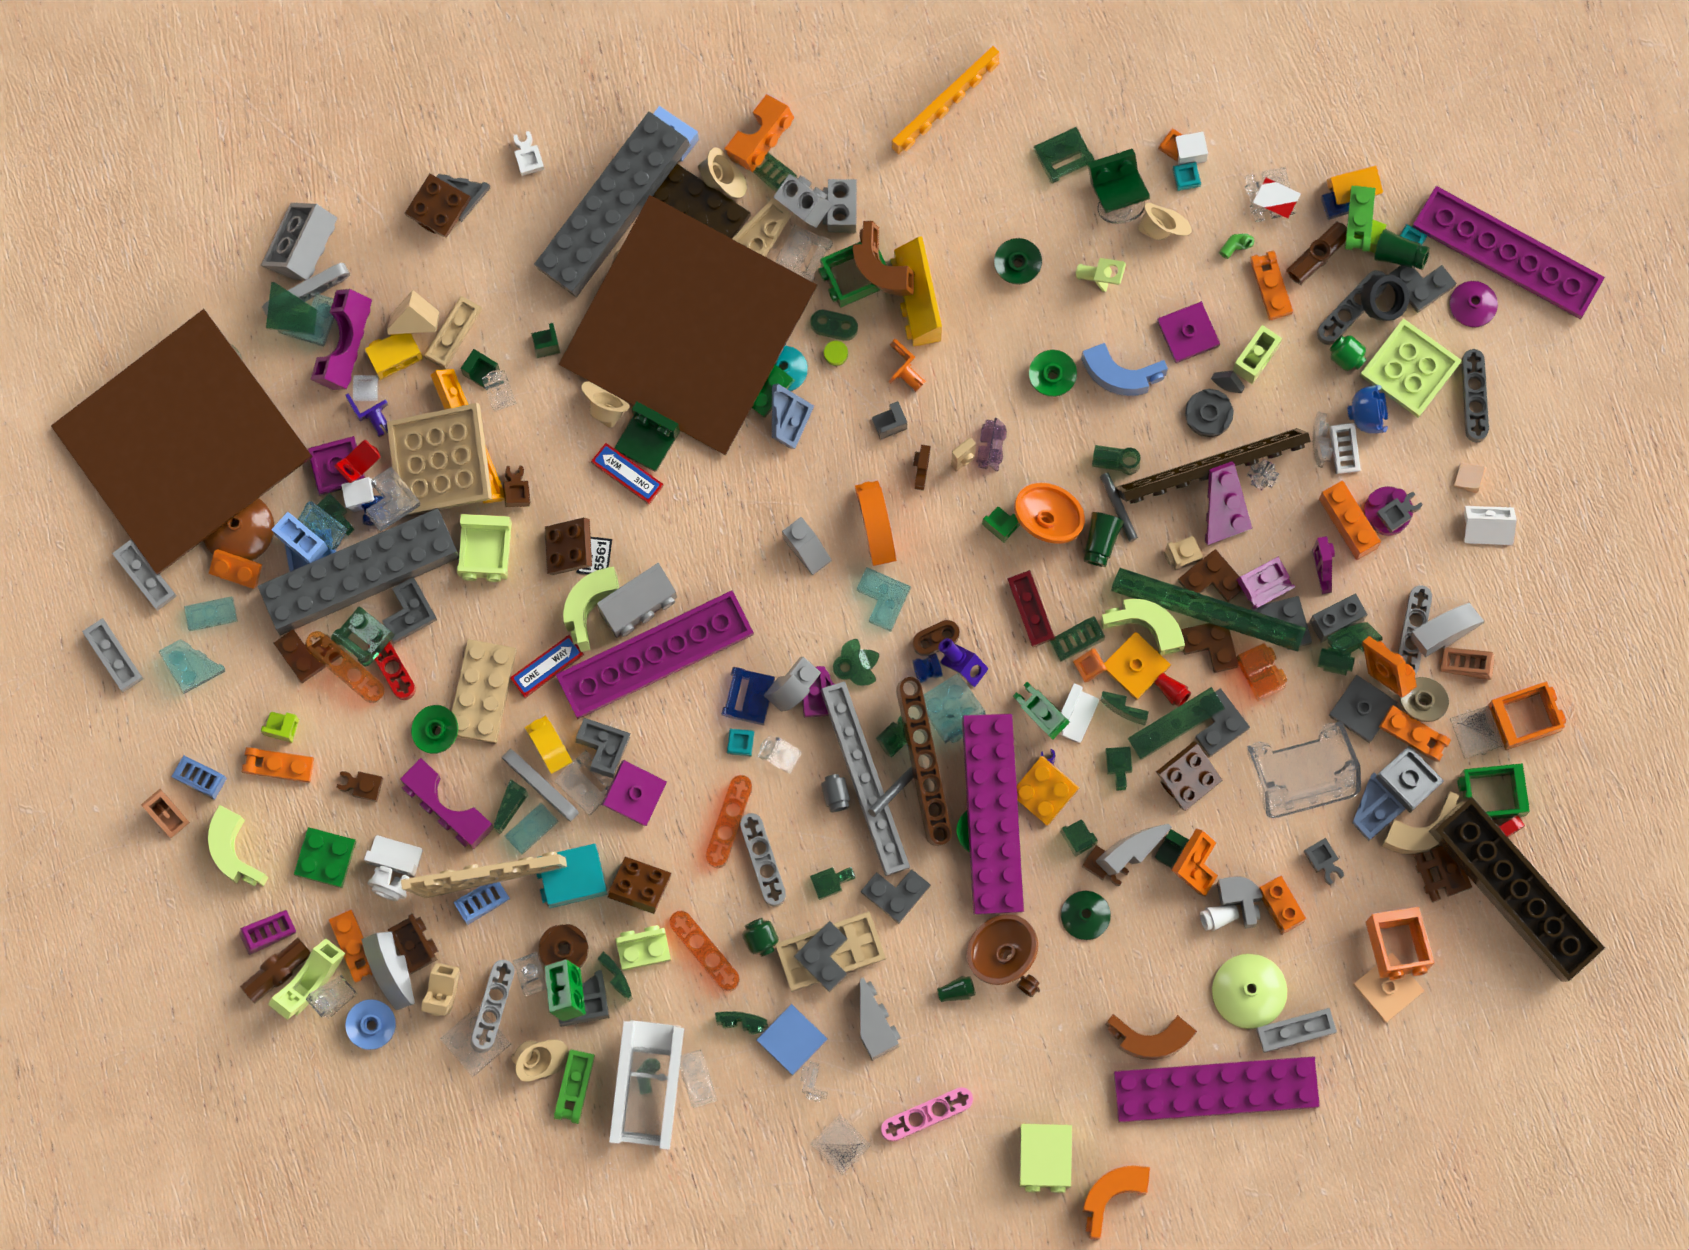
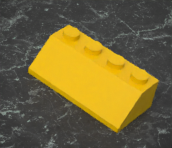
(921, 308)

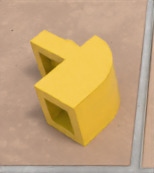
(548, 744)

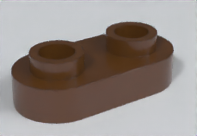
(934, 636)

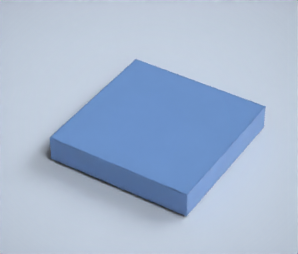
(792, 1039)

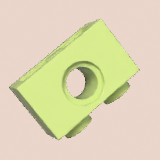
(1257, 354)

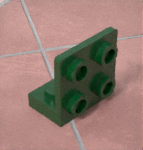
(1117, 181)
(647, 437)

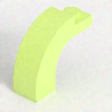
(583, 599)
(1151, 616)
(221, 844)
(314, 974)

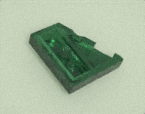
(289, 312)

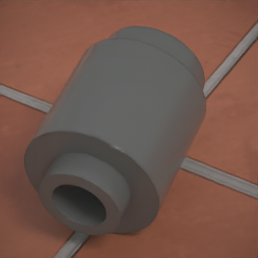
(835, 793)

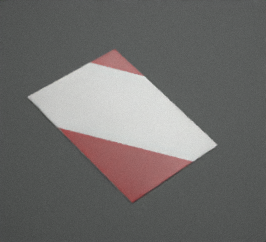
(1277, 198)

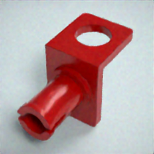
(358, 461)

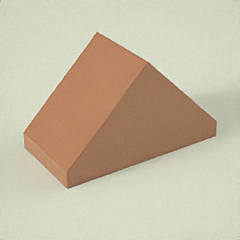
(165, 813)

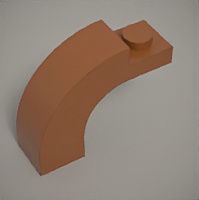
(890, 279)
(1154, 1046)

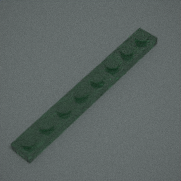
(1209, 609)

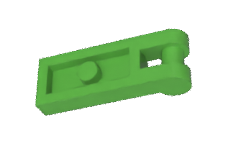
(1360, 217)
(574, 1085)

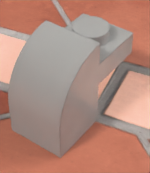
(794, 686)
(1244, 892)

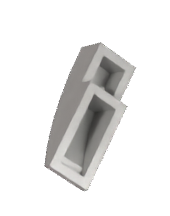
(1446, 629)
(1131, 849)
(389, 969)

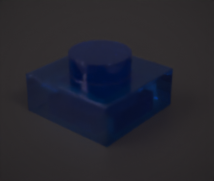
(1331, 207)

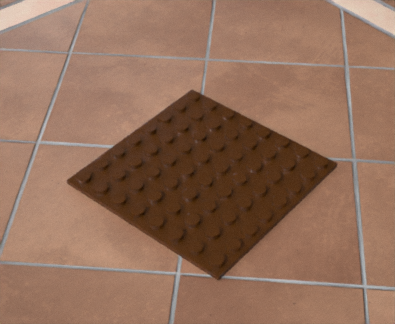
(688, 324)
(181, 441)

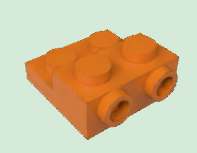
(1388, 667)

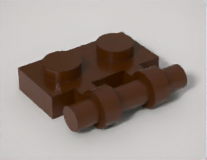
(1452, 877)

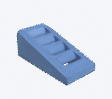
(216, 785)
(468, 898)

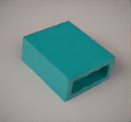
(576, 882)

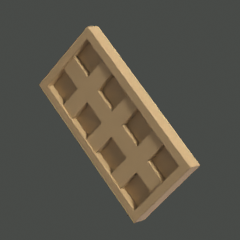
(483, 690)
(857, 952)

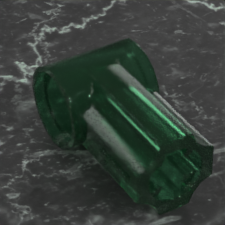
(1113, 458)

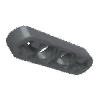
(1349, 305)
(1471, 395)

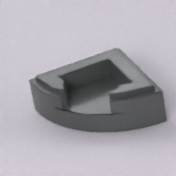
(1229, 381)

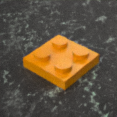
(1045, 790)

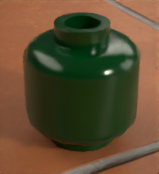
(760, 937)

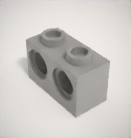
(799, 196)
(845, 205)

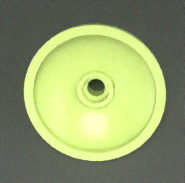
(1246, 1008)

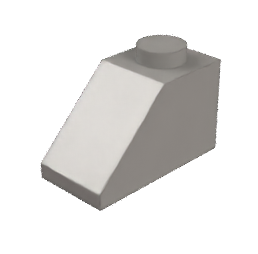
(806, 545)

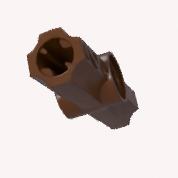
(1309, 262)
(276, 970)

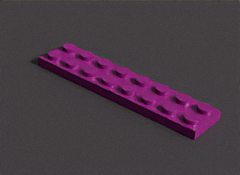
(1508, 252)
(654, 654)
(992, 814)
(1216, 1089)

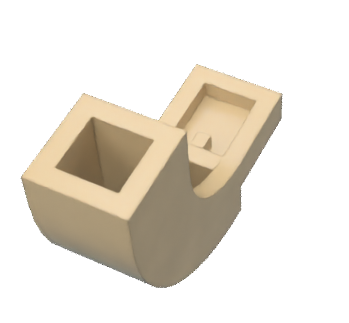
(1413, 840)

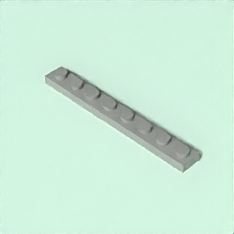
(864, 777)

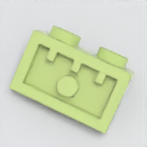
(643, 948)

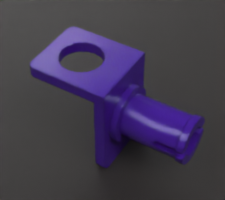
(373, 414)
(961, 661)

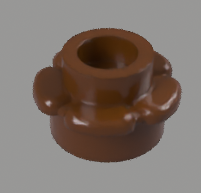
(1028, 985)

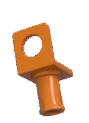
(906, 372)

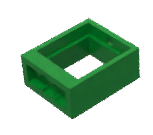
(826, 274)
(1518, 784)

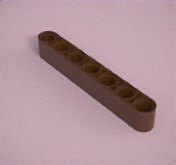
(932, 771)

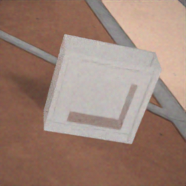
(365, 387)

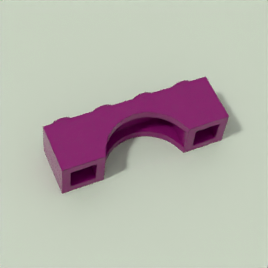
(351, 314)
(468, 824)

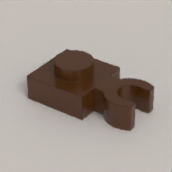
(921, 460)
(516, 491)
(364, 786)
(1091, 865)

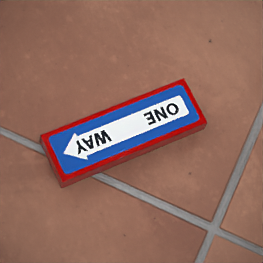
(627, 473)
(546, 666)

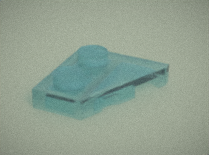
(189, 665)

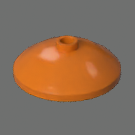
(1049, 513)

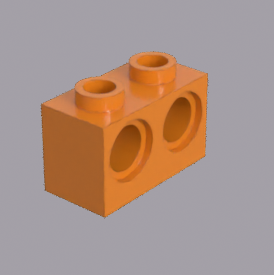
(1281, 905)

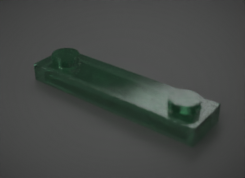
(1176, 723)

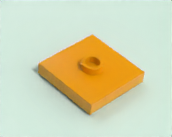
(1136, 665)

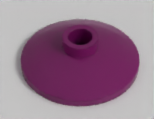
(1468, 313)

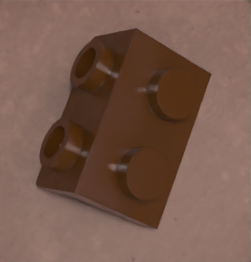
(413, 943)

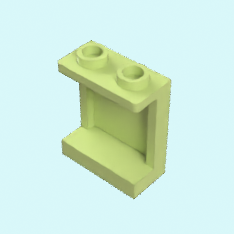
(484, 547)
(1045, 1157)

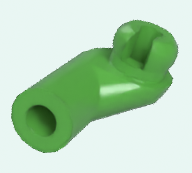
(1236, 242)

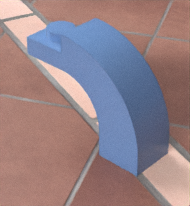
(1117, 379)

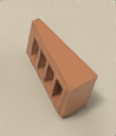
(1468, 654)

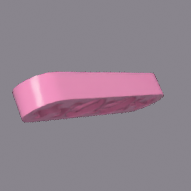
(928, 1117)

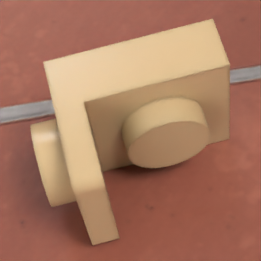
(1182, 553)

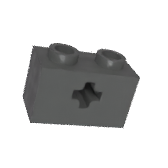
(1338, 616)

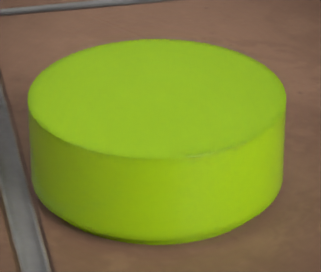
(836, 353)

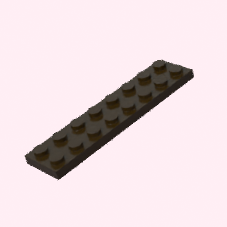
(1181, 475)

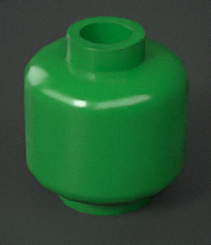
(1348, 353)

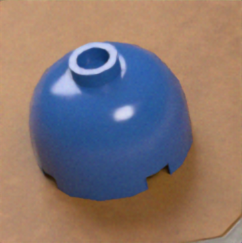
(1369, 410)

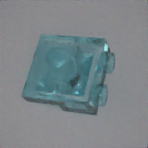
(948, 704)

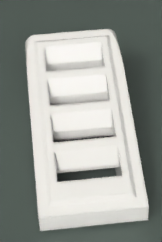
(1334, 443)

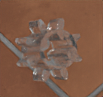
(1263, 474)

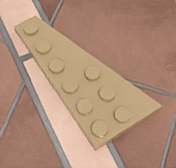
(475, 876)

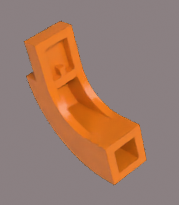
(876, 523)
(1120, 1180)

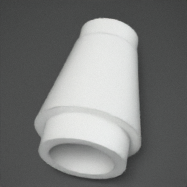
(1216, 917)

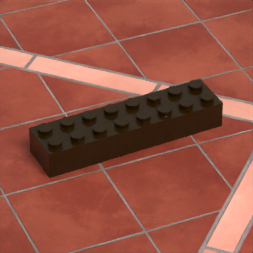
(1517, 889)

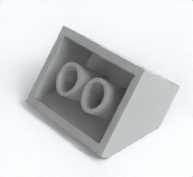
(300, 241)
(637, 601)

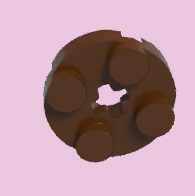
(561, 935)

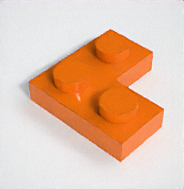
(1191, 865)

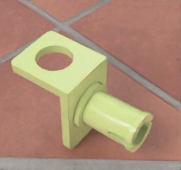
(1101, 273)

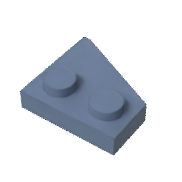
(788, 416)
(1376, 809)

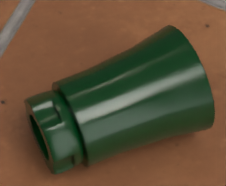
(1401, 251)
(1101, 538)

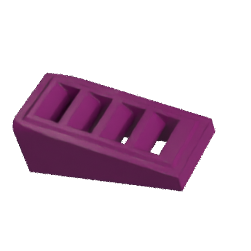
(271, 939)

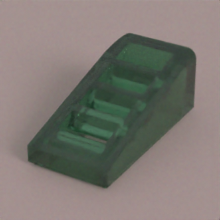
(772, 183)
(1090, 622)
(511, 802)

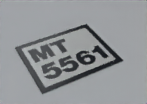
(600, 555)

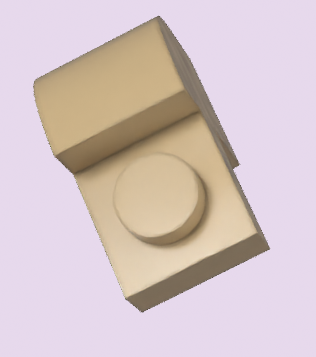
(441, 990)

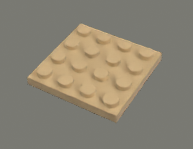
(442, 457)

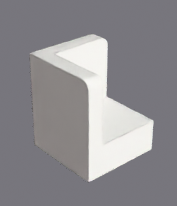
(1192, 148)
(358, 493)

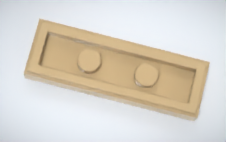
(453, 332)

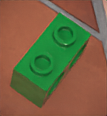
(564, 990)

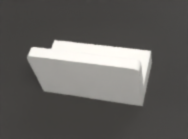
(1490, 525)
(1079, 711)
(394, 855)

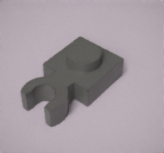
(1397, 513)
(1322, 857)

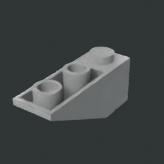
(874, 1028)

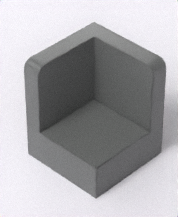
(890, 421)

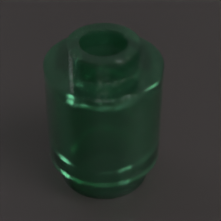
(1334, 663)

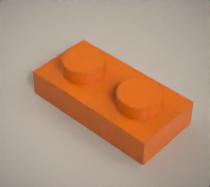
(235, 569)

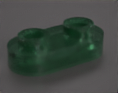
(832, 327)

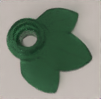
(859, 662)

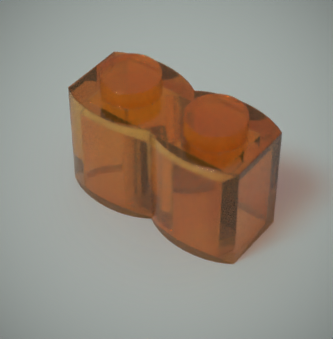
(1261, 671)

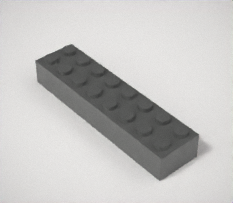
(612, 204)
(358, 572)

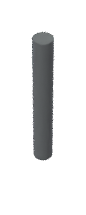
(1118, 506)
(891, 792)

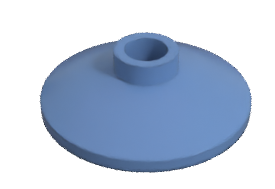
(359, 1018)

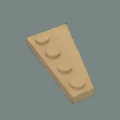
(764, 228)

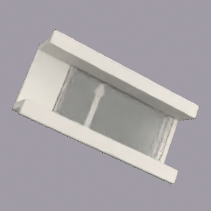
(646, 1083)

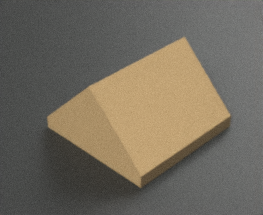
(413, 316)

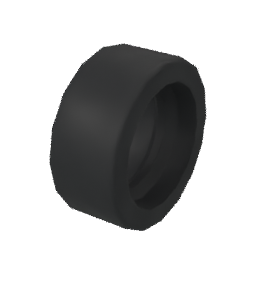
(1401, 297)

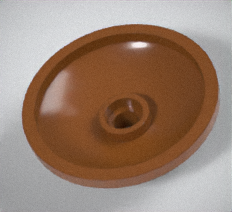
(250, 537)
(997, 940)

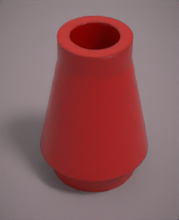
(1172, 689)

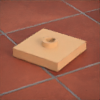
(1388, 995)

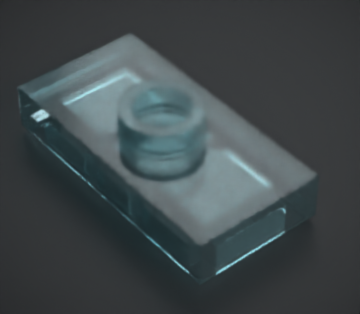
(322, 525)
(210, 613)
(531, 828)

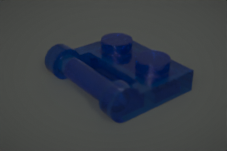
(755, 703)

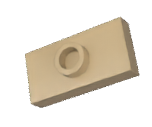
(963, 454)

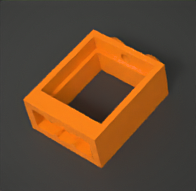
(1504, 725)
(1396, 918)

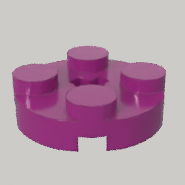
(1378, 500)

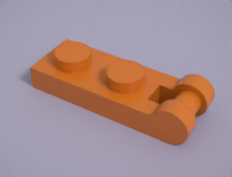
(1271, 286)
(1414, 733)
(278, 765)
(349, 939)

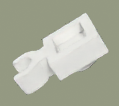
(528, 157)

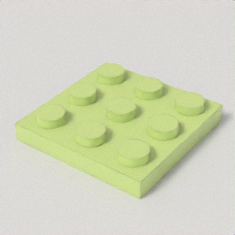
(1411, 368)

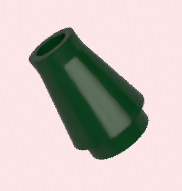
(959, 989)

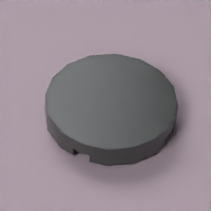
(1209, 413)

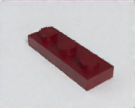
(1031, 608)

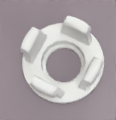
(381, 887)

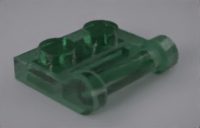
(1061, 148)
(368, 630)

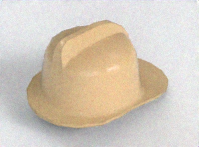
(722, 173)
(1163, 222)
(604, 405)
(539, 1059)

